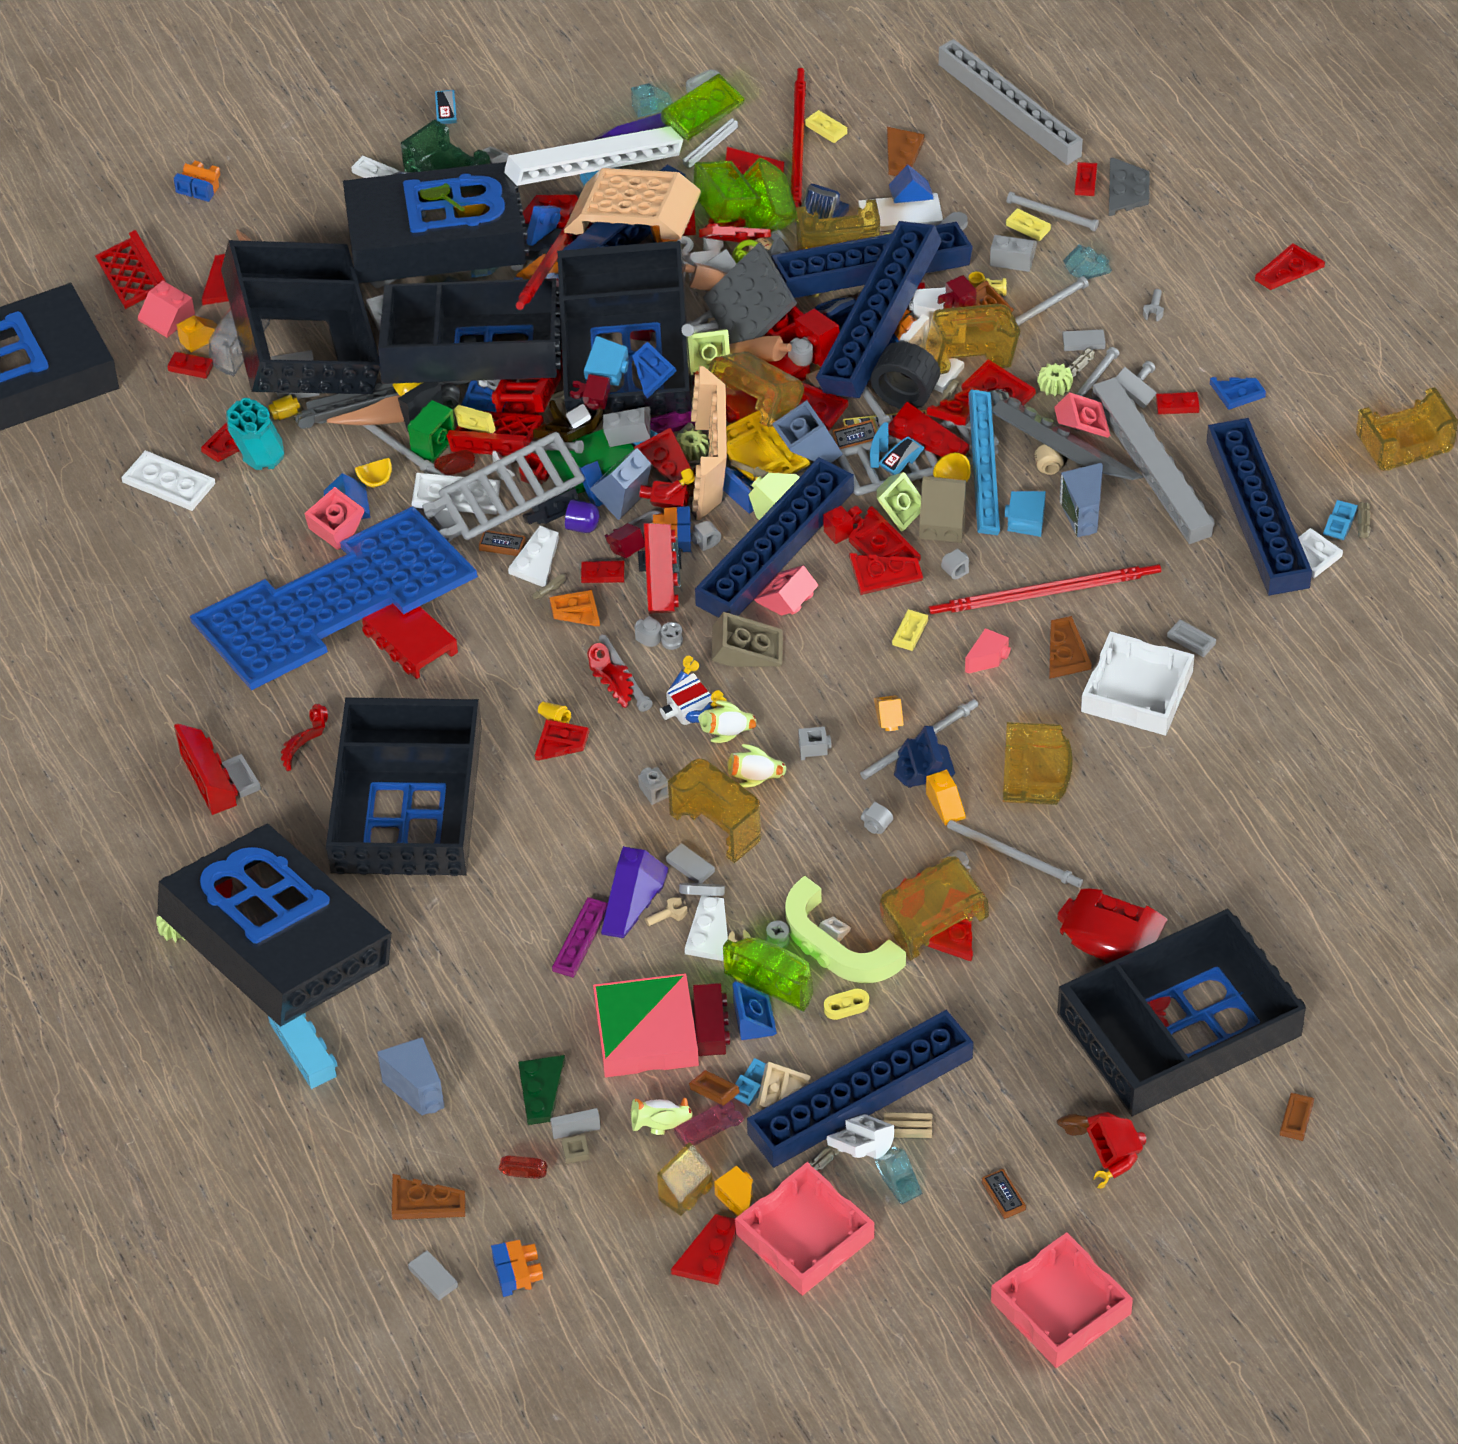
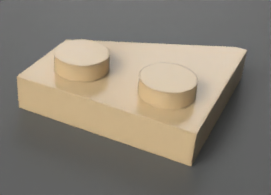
(779, 1083)

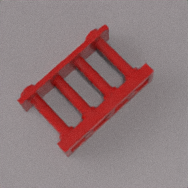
(540, 396)

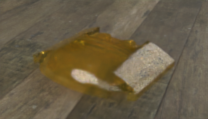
(1036, 763)

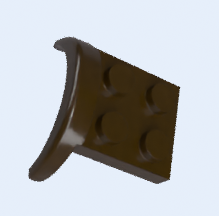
(563, 426)

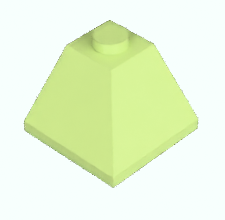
(705, 347)
(769, 491)
(900, 500)

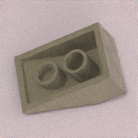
(942, 509)
(746, 642)

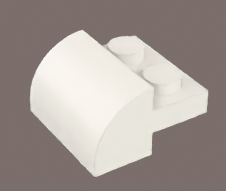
(863, 1137)

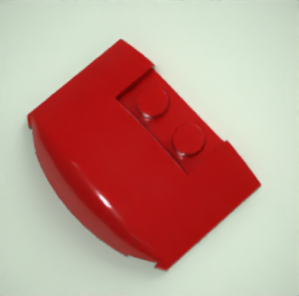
(1110, 926)

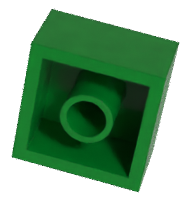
(430, 431)

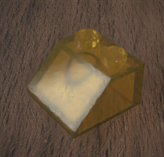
(684, 1180)

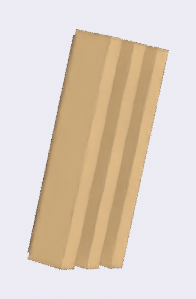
(908, 1122)

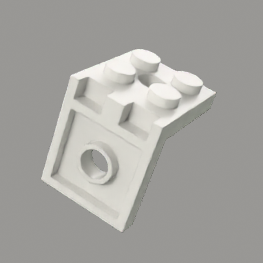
(917, 335)

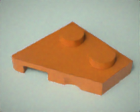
(575, 608)

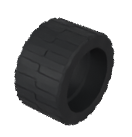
(911, 361)

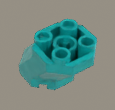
(255, 434)

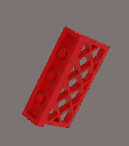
(144, 258)
(502, 443)

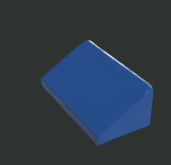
(592, 474)

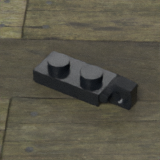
(551, 509)

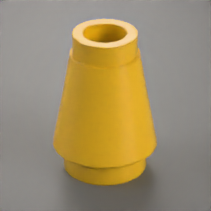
(554, 712)

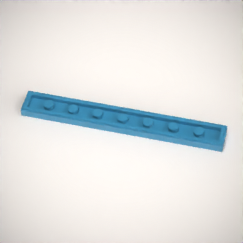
(984, 462)

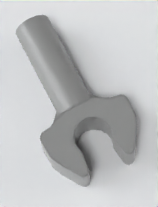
(1154, 306)

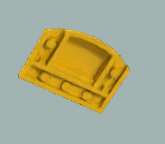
(760, 447)

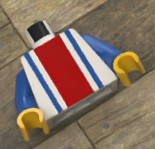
(688, 696)

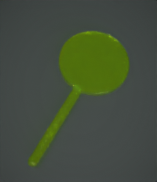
(439, 192)

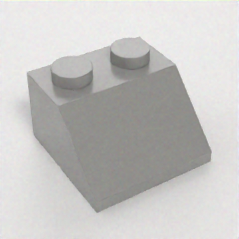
(1012, 253)
(627, 426)

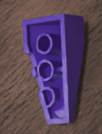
(644, 124)
(634, 886)

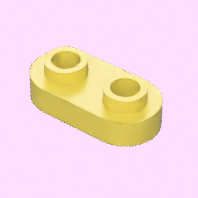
(846, 1004)

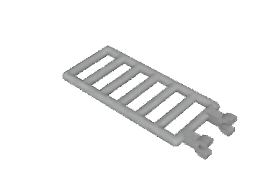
(915, 473)
(445, 501)

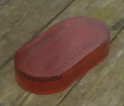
(455, 462)
(523, 1167)

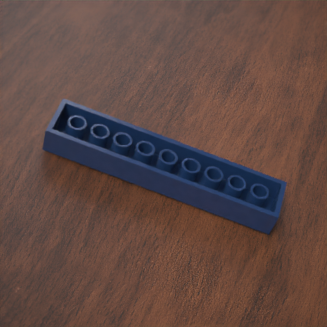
(851, 262)
(878, 309)
(1259, 507)
(774, 539)
(859, 1088)

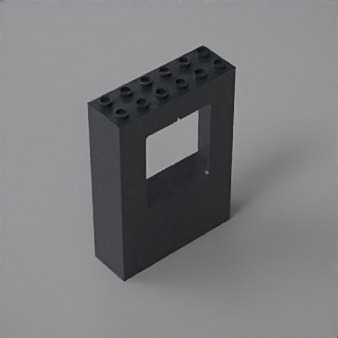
(300, 284)

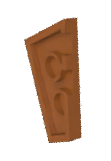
(902, 149)
(1066, 649)
(424, 1201)

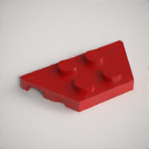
(565, 202)
(879, 538)

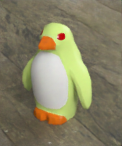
(726, 721)
(754, 766)
(659, 1114)

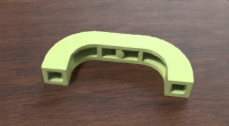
(829, 953)

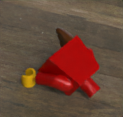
(671, 494)
(1112, 1138)

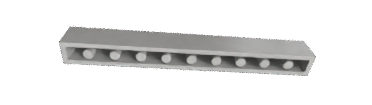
(1010, 102)
(1153, 461)

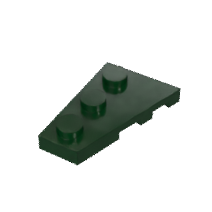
(540, 1086)

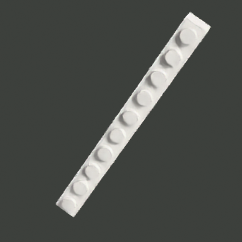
(593, 155)

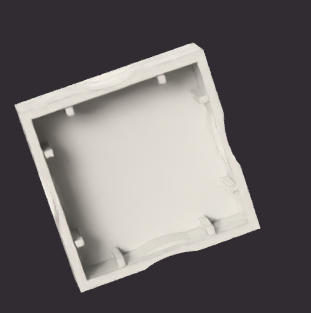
(1137, 683)

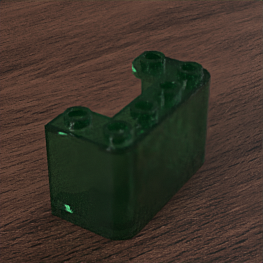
(432, 150)

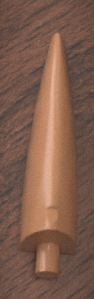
(703, 276)
(766, 347)
(382, 412)

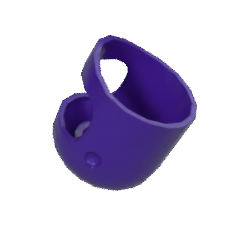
(581, 516)

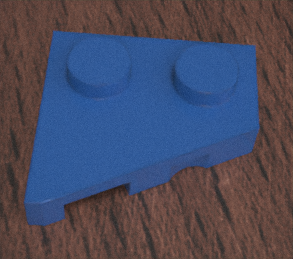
(542, 222)
(652, 368)
(1238, 391)
(479, 398)

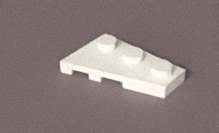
(536, 557)
(708, 929)

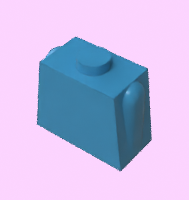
(607, 360)
(1026, 512)

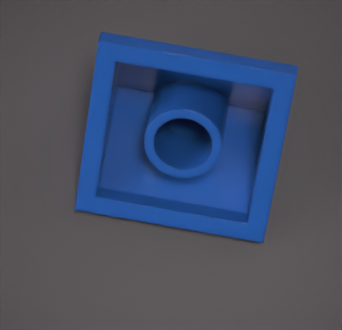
(910, 187)
(738, 488)
(353, 489)
(752, 1012)

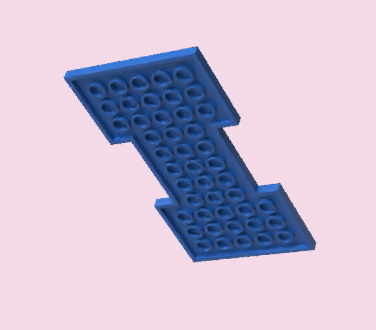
(278, 630)

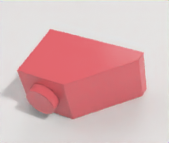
(987, 652)

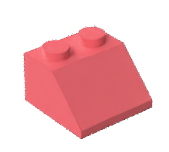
(165, 308)
(1082, 414)
(334, 517)
(788, 591)

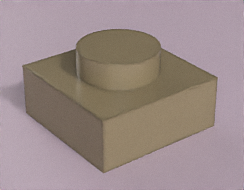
(575, 1149)

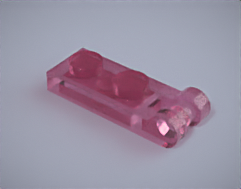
(708, 1124)

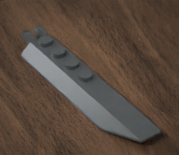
(339, 404)
(1055, 436)

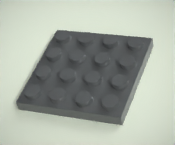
(750, 297)

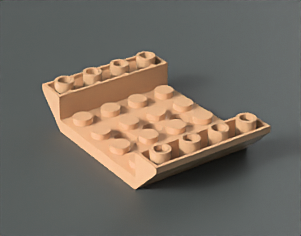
(636, 198)
(709, 414)

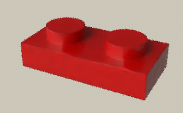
(1086, 179)
(190, 365)
(1177, 403)
(602, 571)

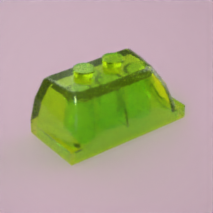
(702, 107)
(724, 191)
(777, 204)
(770, 970)

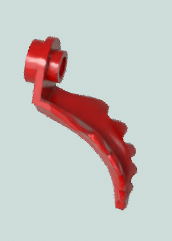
(610, 673)
(318, 716)

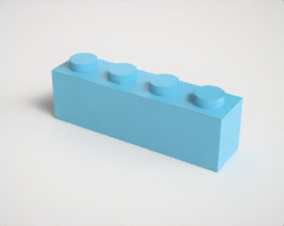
(306, 1050)

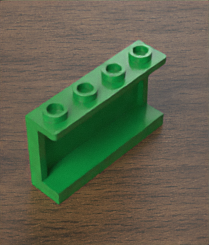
(595, 449)

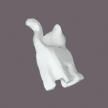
(711, 249)

